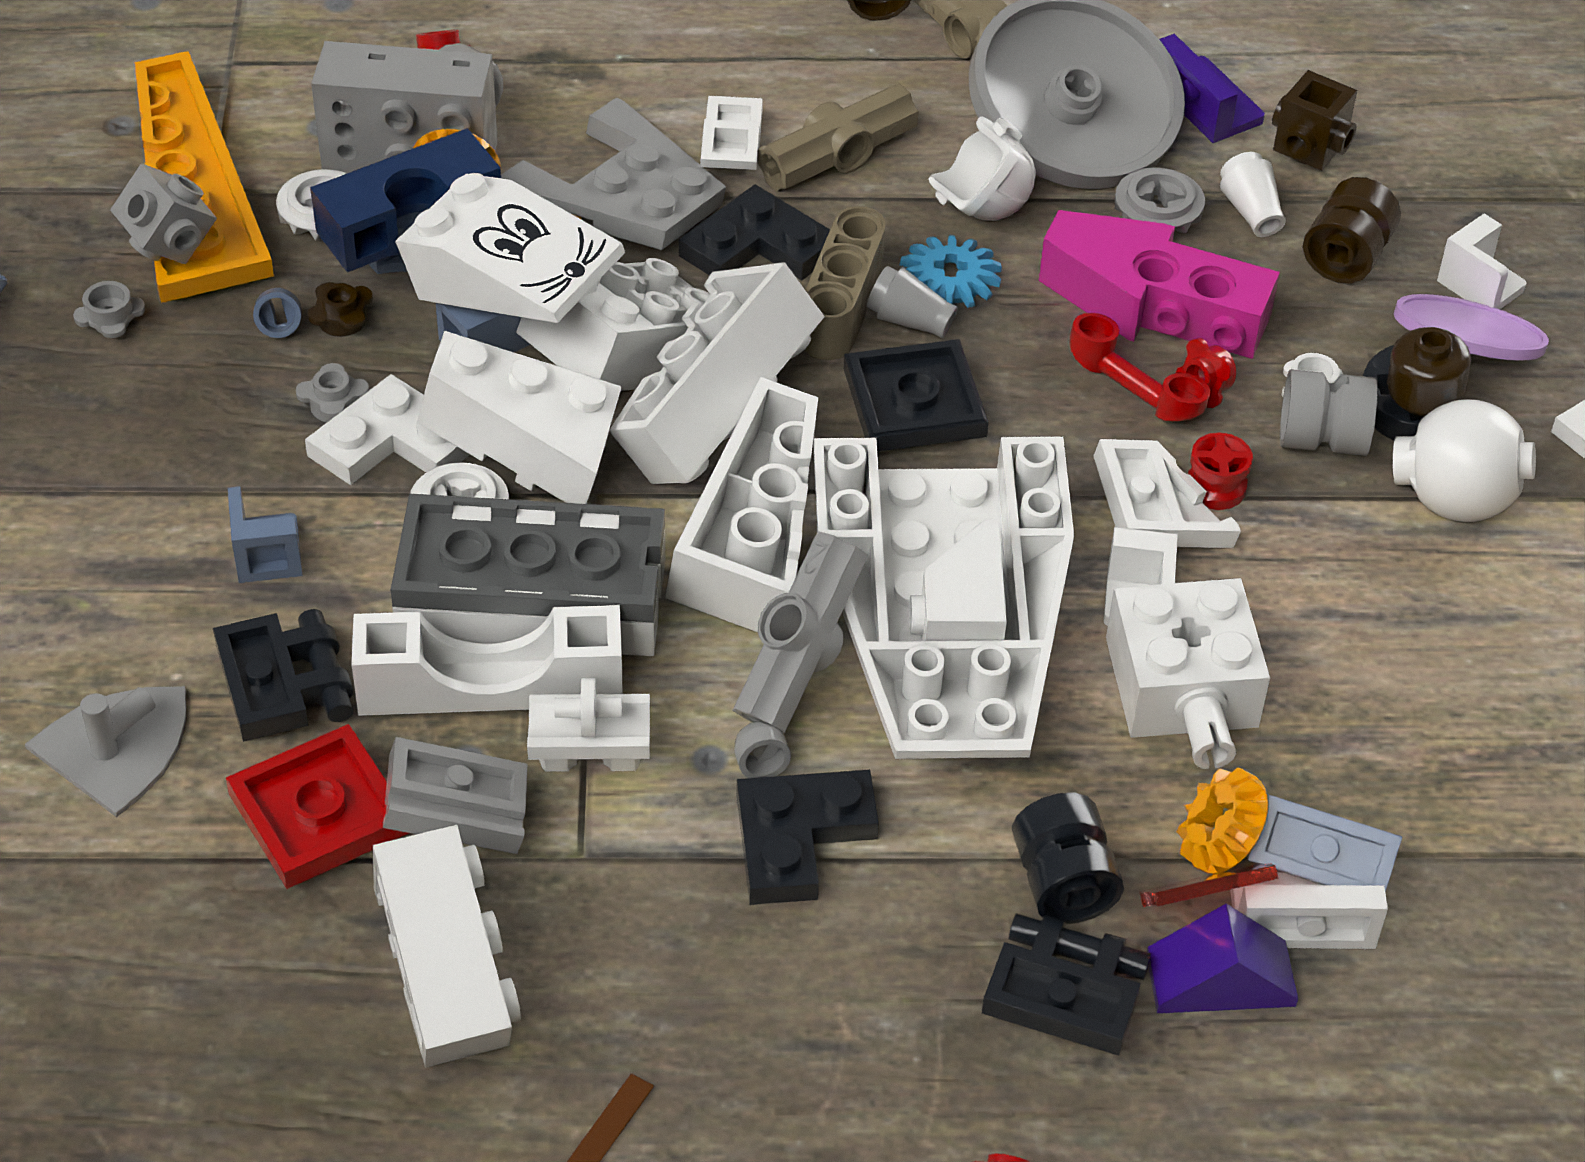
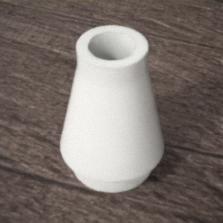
(1253, 191)

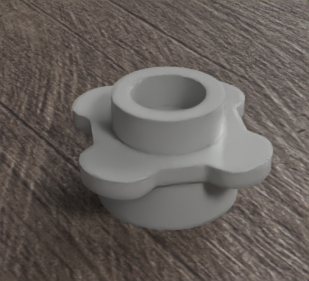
(108, 308)
(330, 391)

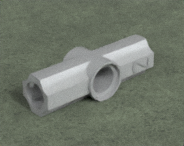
(800, 631)

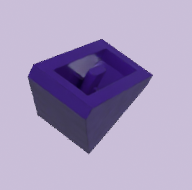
(1221, 965)

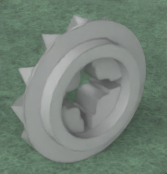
(1175, 190)

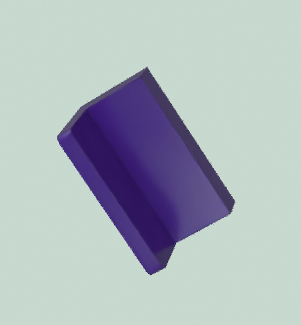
(1210, 96)

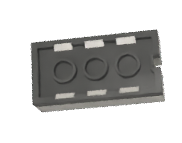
(503, 564)

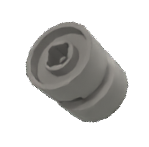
(1328, 412)

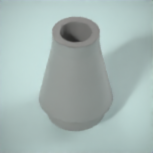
(910, 303)

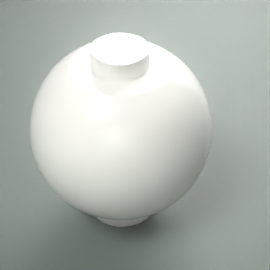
(1465, 460)

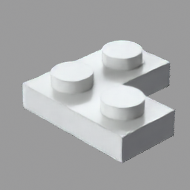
(376, 427)

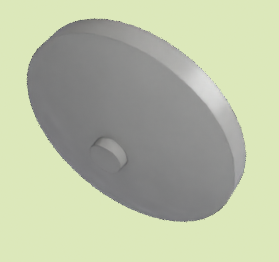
(1080, 87)

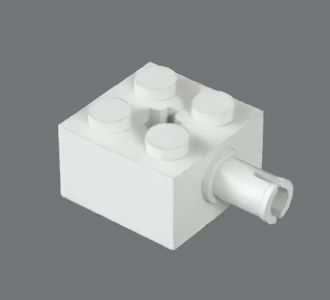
(1188, 663)

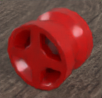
(1221, 467)

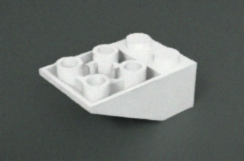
(618, 323)

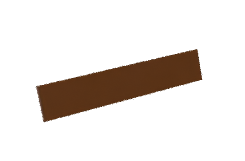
(612, 1120)

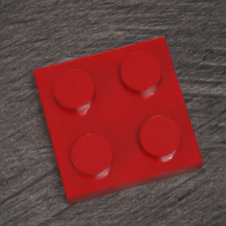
(314, 805)

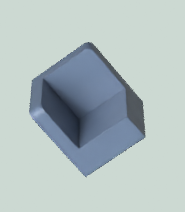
(263, 544)

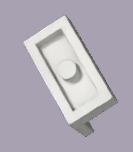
(1315, 913)

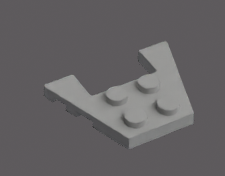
(640, 194)

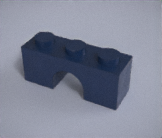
(361, 208)

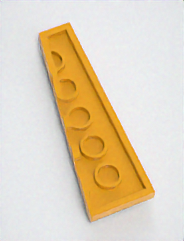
(186, 141)

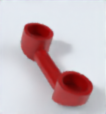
(1093, 346)

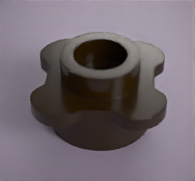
(340, 308)

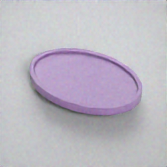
(1481, 327)

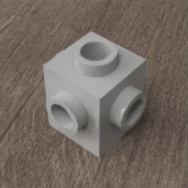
(163, 214)

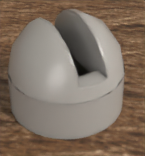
(769, 749)

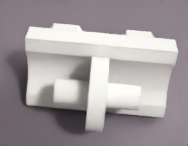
(589, 728)

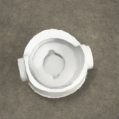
(989, 174)

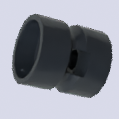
(1067, 857)

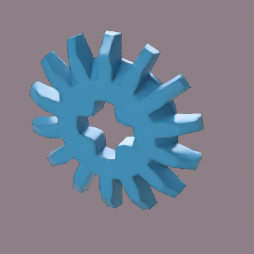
(973, 274)

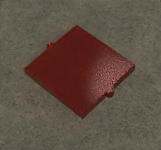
(1208, 884)

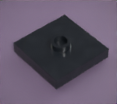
(915, 395)

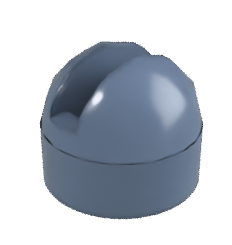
(265, 315)

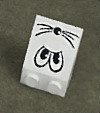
(504, 251)

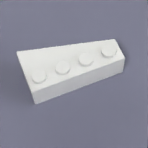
(708, 374)
(749, 519)

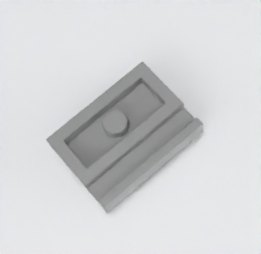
(448, 787)

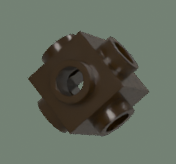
(1309, 130)

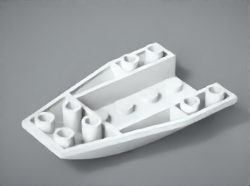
(951, 694)

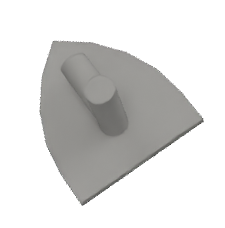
(115, 743)

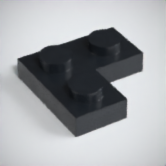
(751, 227)
(791, 813)

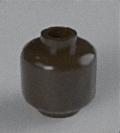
(1428, 369)

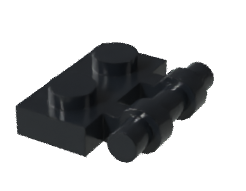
(262, 679)
(1062, 996)

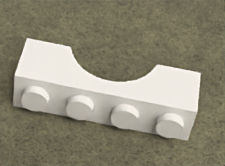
(415, 669)

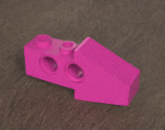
(1150, 282)

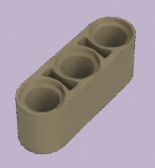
(845, 279)

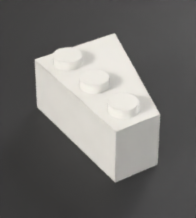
(520, 413)
(444, 945)

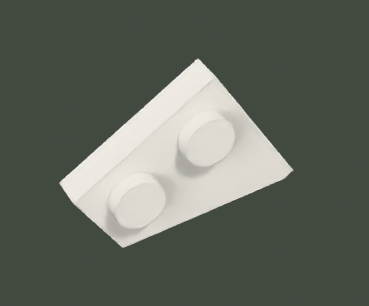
(1155, 495)

